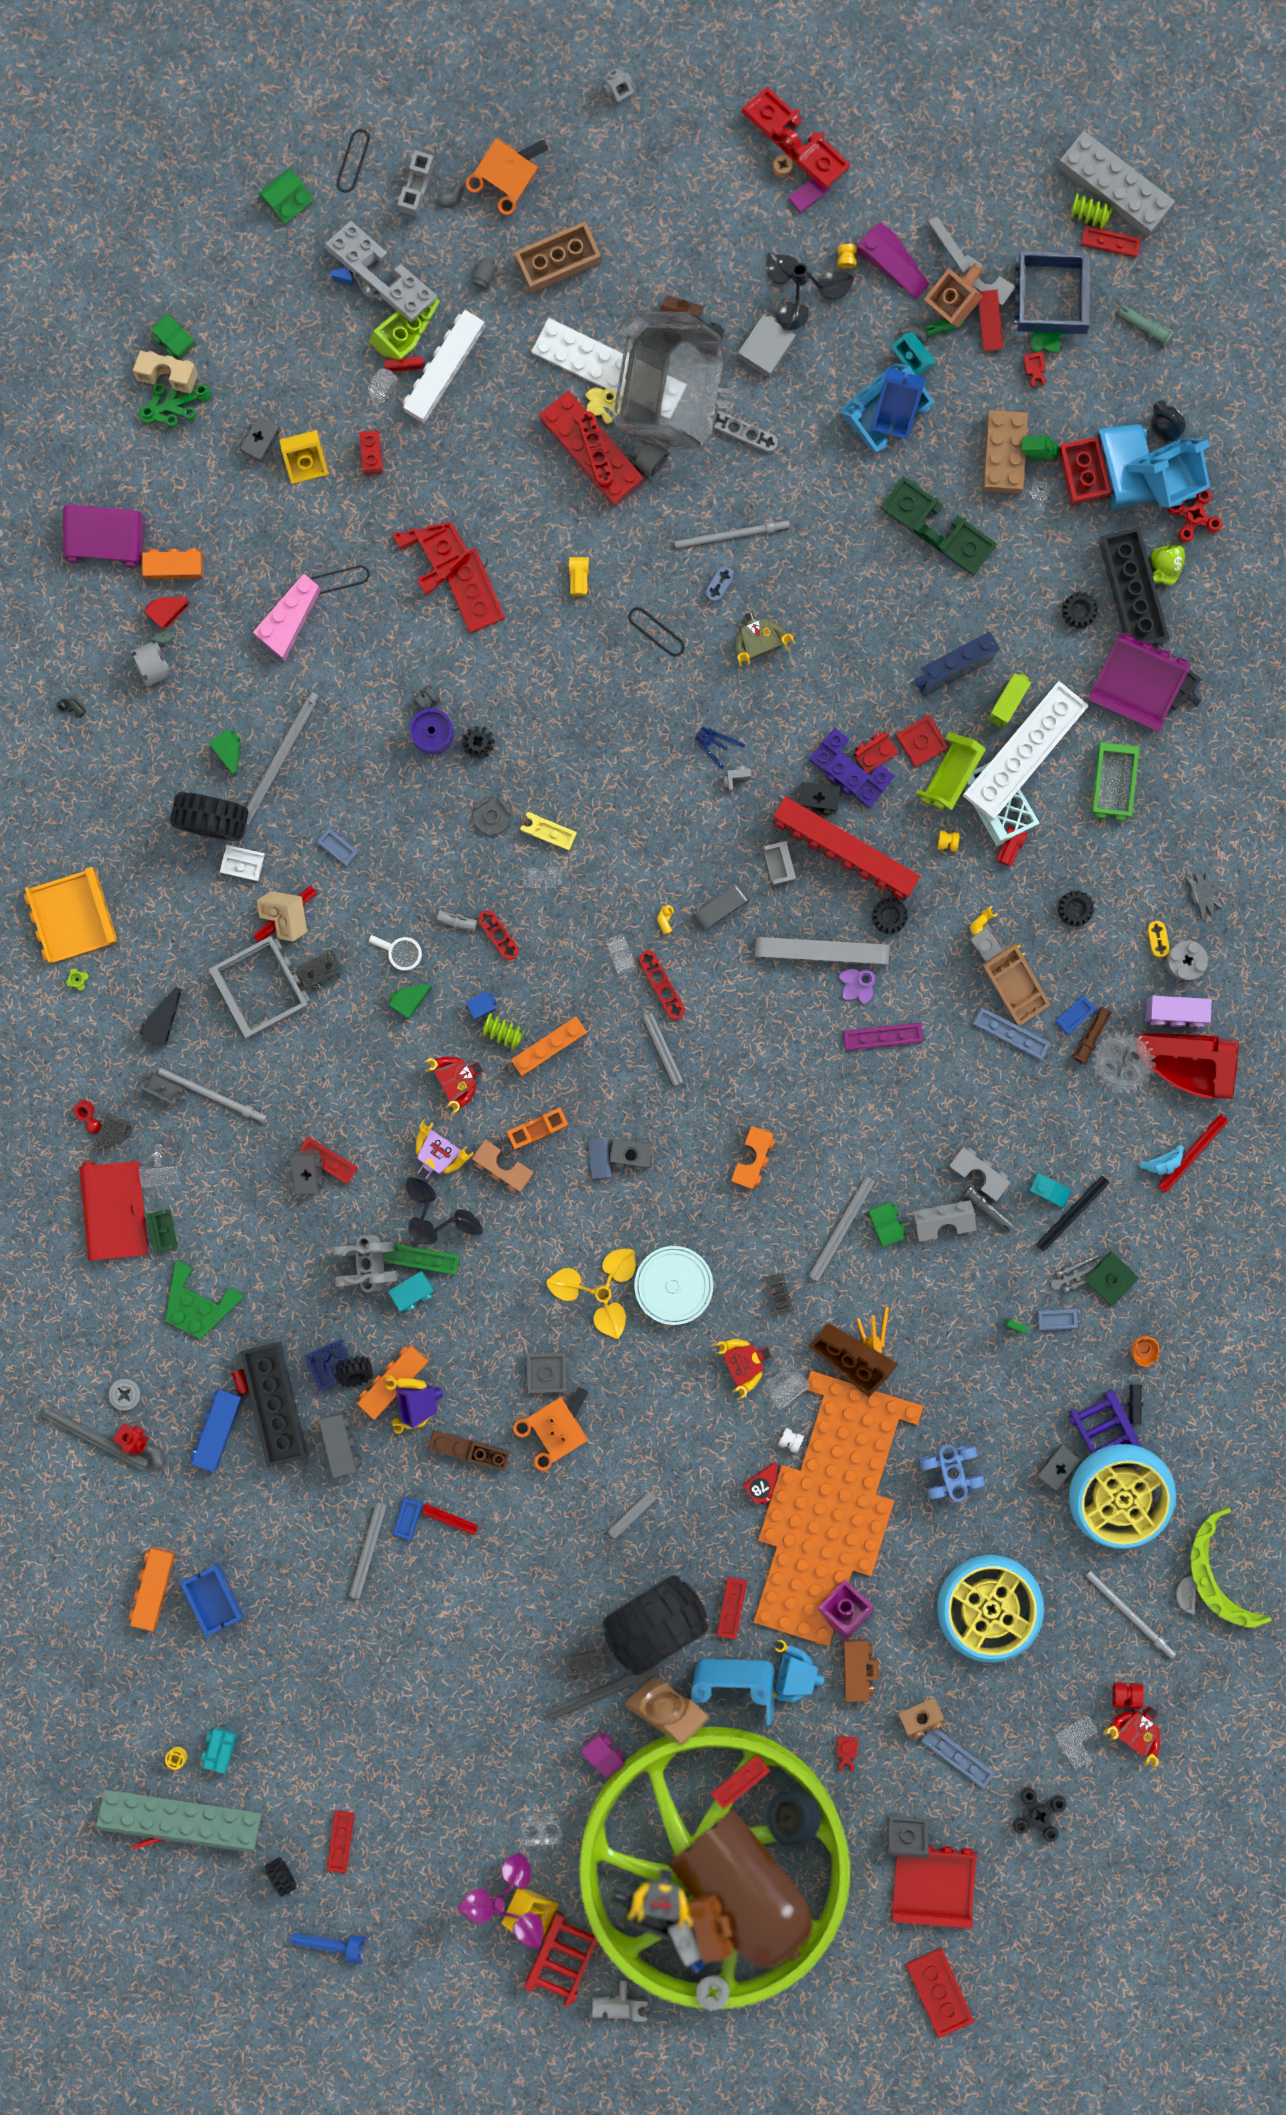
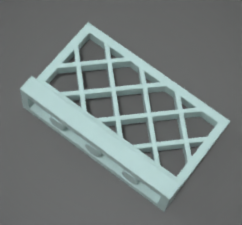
(994, 826)

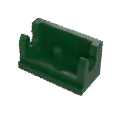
(162, 1230)

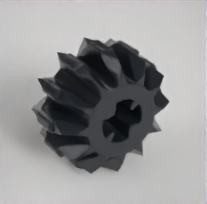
(475, 749)

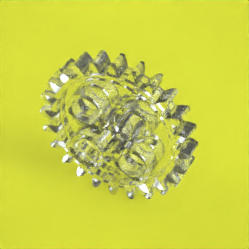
(1140, 1068)

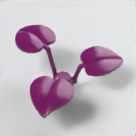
(479, 1907)

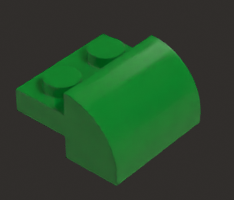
(286, 195)

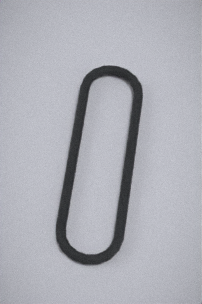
(345, 158)
(346, 586)
(666, 629)

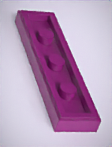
(883, 1036)

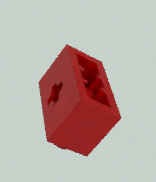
(371, 452)

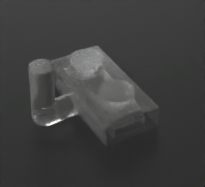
(159, 1174)

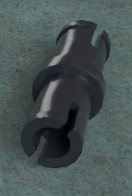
(1135, 1404)

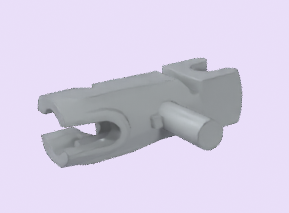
(621, 2006)

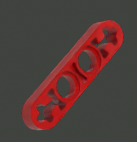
(595, 448)
(659, 986)

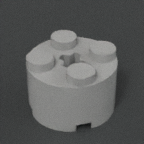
(149, 663)
(1190, 971)

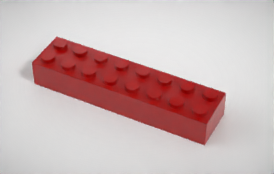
(845, 848)

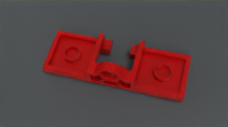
(816, 158)

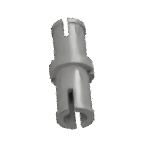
(456, 921)

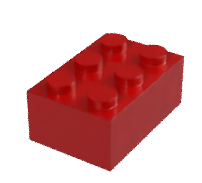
(1084, 471)

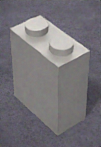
(766, 346)

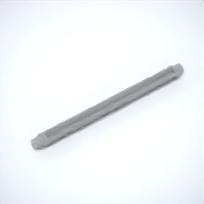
(281, 755)

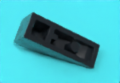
(160, 1021)

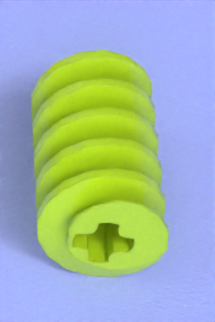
(1090, 211)
(502, 1031)

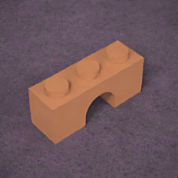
(487, 1157)

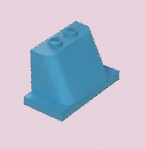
(1174, 471)

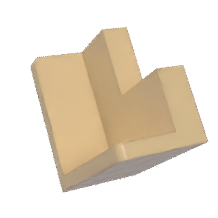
(286, 912)

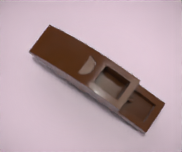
(468, 1450)

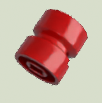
(1128, 1695)

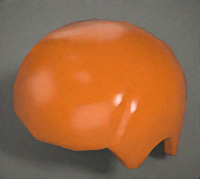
(1144, 1344)

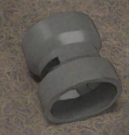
(427, 698)

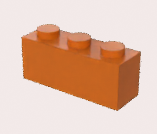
(172, 564)

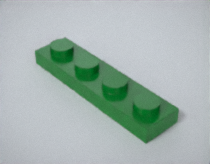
(422, 1259)

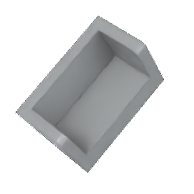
(779, 863)

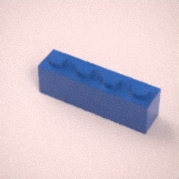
(217, 1430)

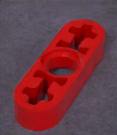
(502, 950)

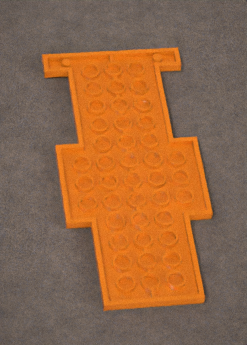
(829, 1510)

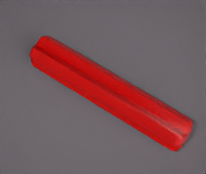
(449, 1519)

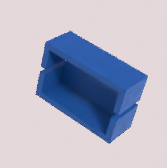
(898, 403)
(212, 1599)

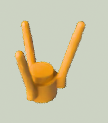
(874, 1341)

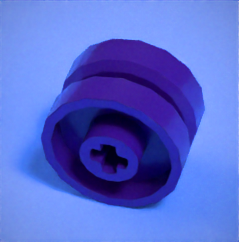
(432, 743)

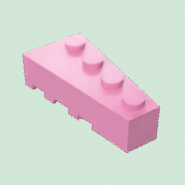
(287, 618)

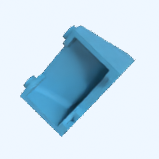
(861, 409)
(1119, 447)

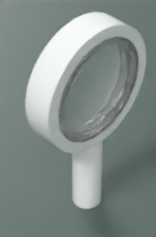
(403, 953)

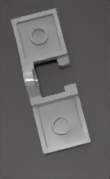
(359, 252)

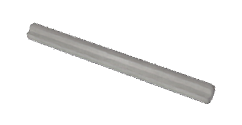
(841, 1229)

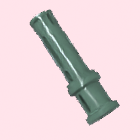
(1153, 329)

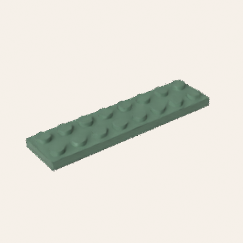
(179, 1821)

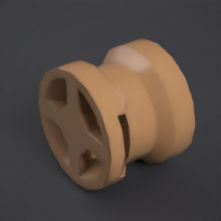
(784, 170)

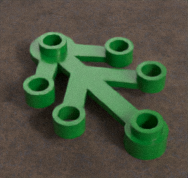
(171, 405)

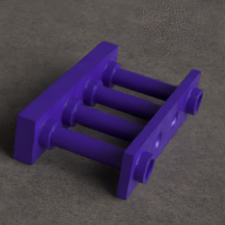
(1118, 1419)

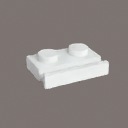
(242, 863)

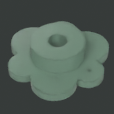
(163, 637)

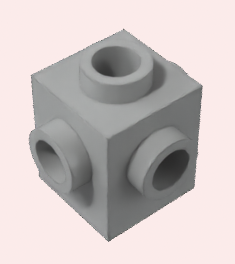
(618, 84)

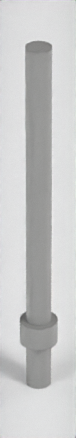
(769, 527)
(246, 1111)
(1158, 1641)

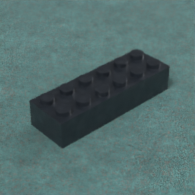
(1133, 586)
(274, 1404)

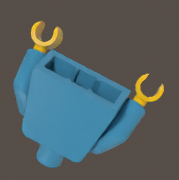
(796, 1675)

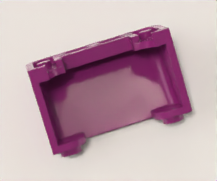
(103, 534)

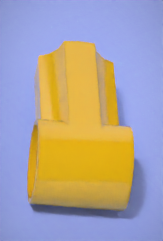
(579, 570)

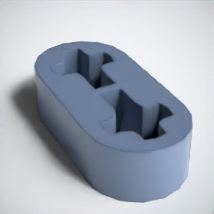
(716, 581)

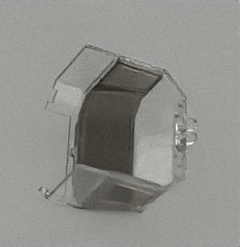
(669, 380)

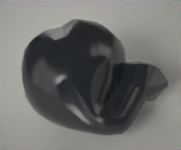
(1167, 421)

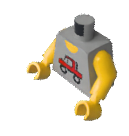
(984, 937)

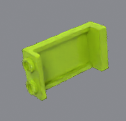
(953, 772)

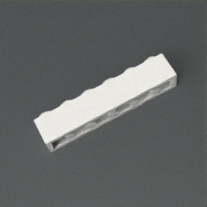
(444, 366)

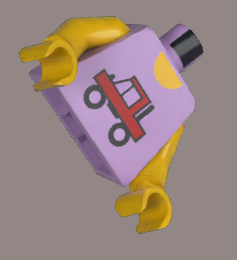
(437, 1152)

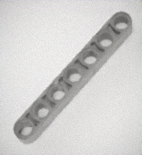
(822, 950)

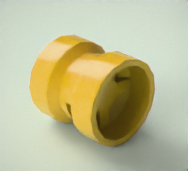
(846, 257)
(948, 841)
(176, 1754)

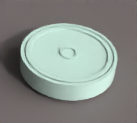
(673, 1285)

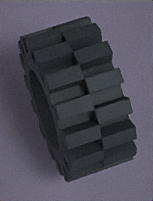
(1079, 622)
(893, 904)
(1067, 917)
(354, 1371)
(280, 1877)

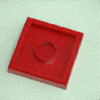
(922, 741)

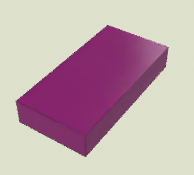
(807, 195)

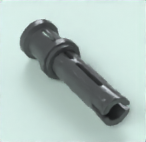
(981, 1202)

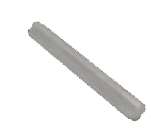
(367, 1551)

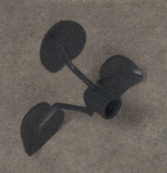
(783, 267)
(422, 1231)

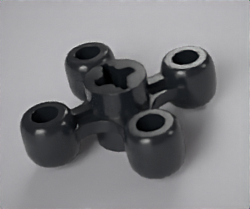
(1046, 1811)

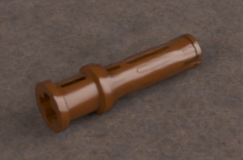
(1087, 1043)

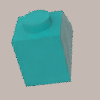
(1049, 1190)

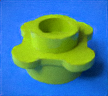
(72, 979)

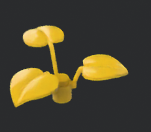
(611, 1317)

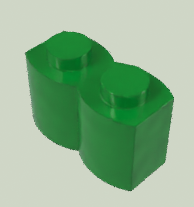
(173, 337)
(1040, 448)
(886, 1224)

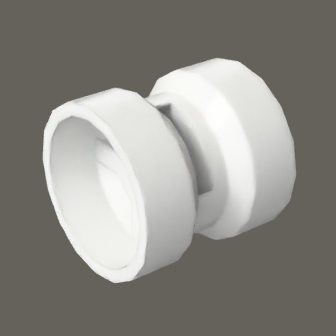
(791, 1440)

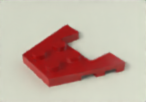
(442, 548)

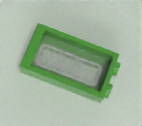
(1114, 781)

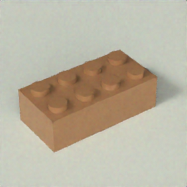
(558, 257)
(1003, 452)

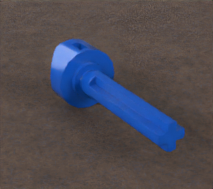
(351, 1948)

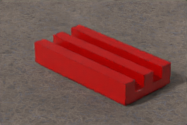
(405, 364)

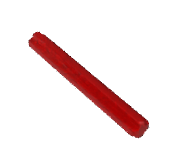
(1194, 1152)

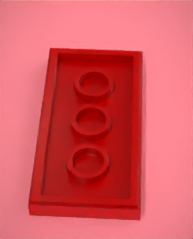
(475, 594)
(939, 1992)

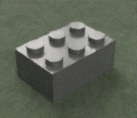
(340, 1444)

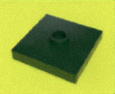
(1111, 1278)

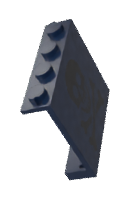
(957, 663)

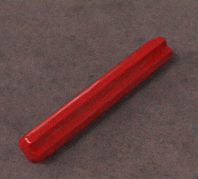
(270, 926)

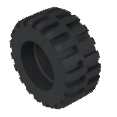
(209, 816)

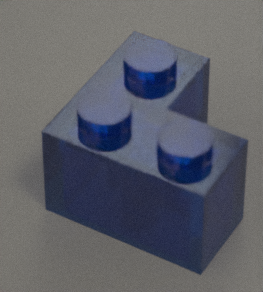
(322, 1362)

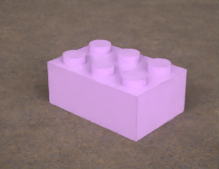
(1178, 1011)

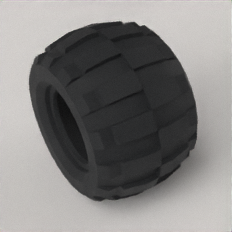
(655, 1625)

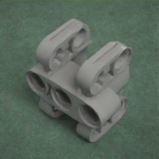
(365, 1273)

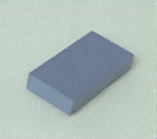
(337, 847)
(599, 1158)
(1057, 1319)

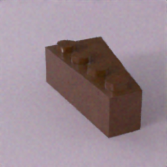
(853, 1359)

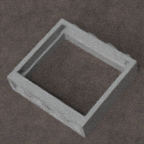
(230, 1000)

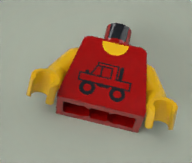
(743, 1363)

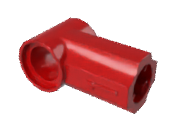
(1011, 847)

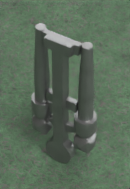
(1056, 1284)

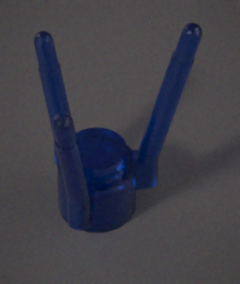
(707, 737)

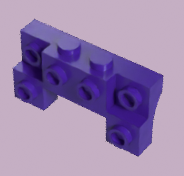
(847, 773)

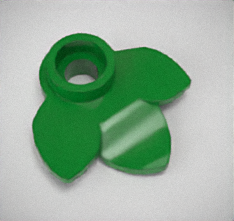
(1049, 341)

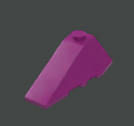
(888, 254)

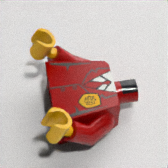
(455, 1079)
(1138, 1733)

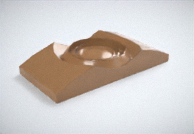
(1016, 984)
(667, 1710)

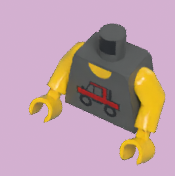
(661, 1900)

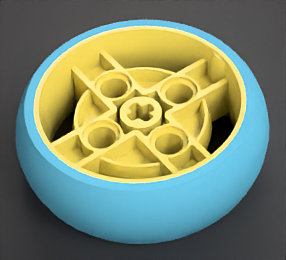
(1152, 1475)
(1009, 1577)

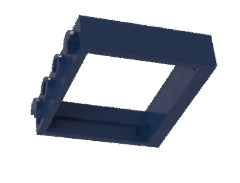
(1060, 260)

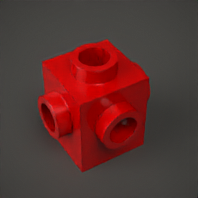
(131, 1439)

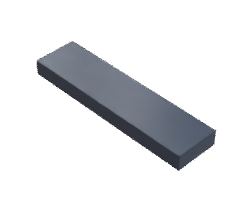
(1011, 1033)
(958, 1757)

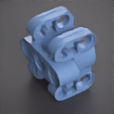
(950, 1484)

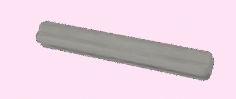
(662, 1049)

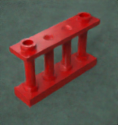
(542, 1961)

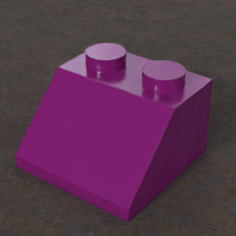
(846, 1610)

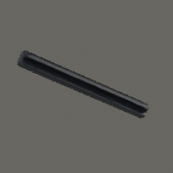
(1072, 1213)

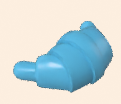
(1164, 1163)

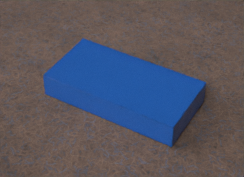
(1075, 1015)
(407, 1518)

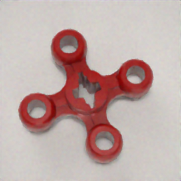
(1202, 519)

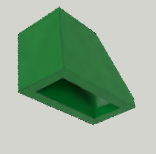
(228, 749)
(408, 999)

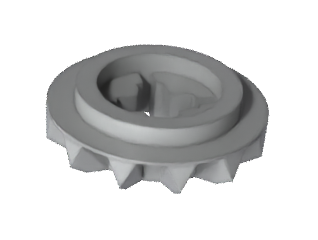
(124, 1404)
(703, 1990)

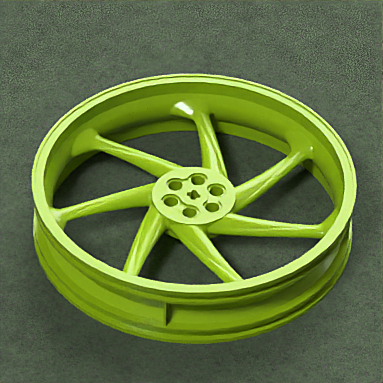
(625, 1949)

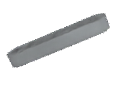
(949, 244)
(743, 429)

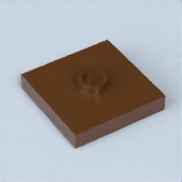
(674, 304)

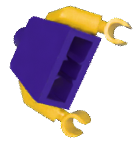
(415, 1402)

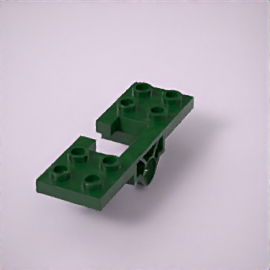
(964, 546)

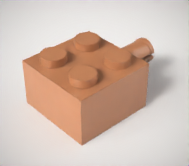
(955, 295)

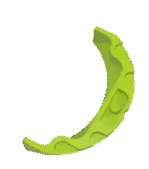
(1206, 1583)

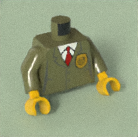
(759, 638)

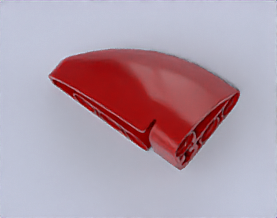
(1195, 1062)

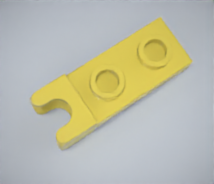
(549, 832)

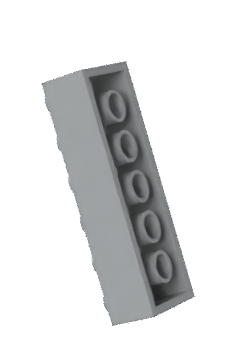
(1115, 184)

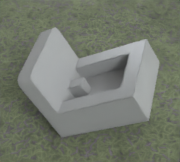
(738, 774)

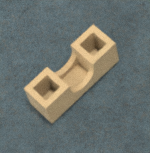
(151, 366)

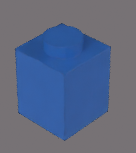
(481, 1005)

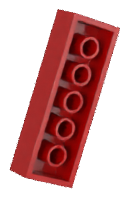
(563, 424)

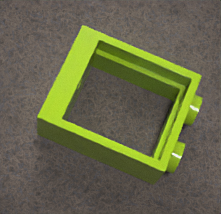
(1009, 700)

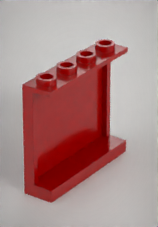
(935, 1888)

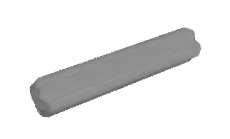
(631, 1515)

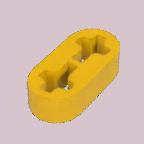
(1153, 940)

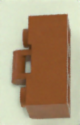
(855, 1676)
(710, 1928)

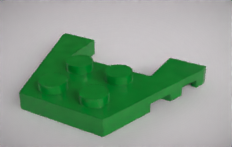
(192, 1311)

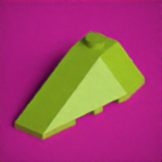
(398, 336)

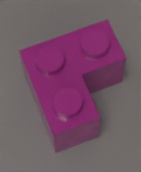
(602, 1754)

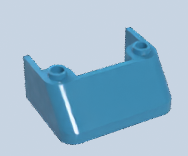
(737, 1674)

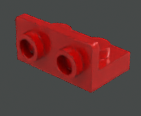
(875, 752)

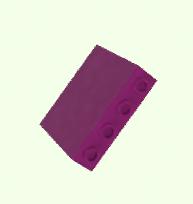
(1139, 681)

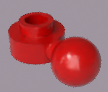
(93, 1125)

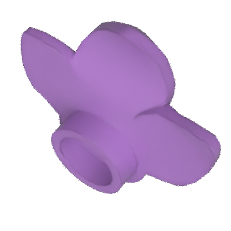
(855, 986)

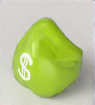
(1167, 563)

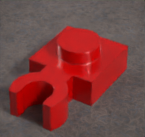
(1034, 366)
(847, 1749)

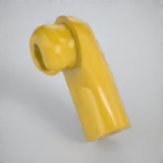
(664, 917)

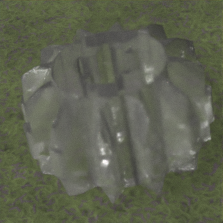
(382, 385)

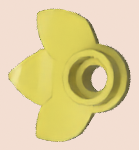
(598, 401)

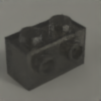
(320, 970)

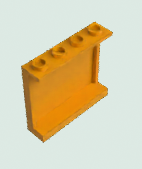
(70, 916)

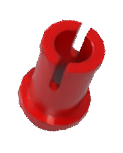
(240, 1382)

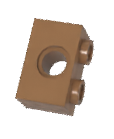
(929, 1709)

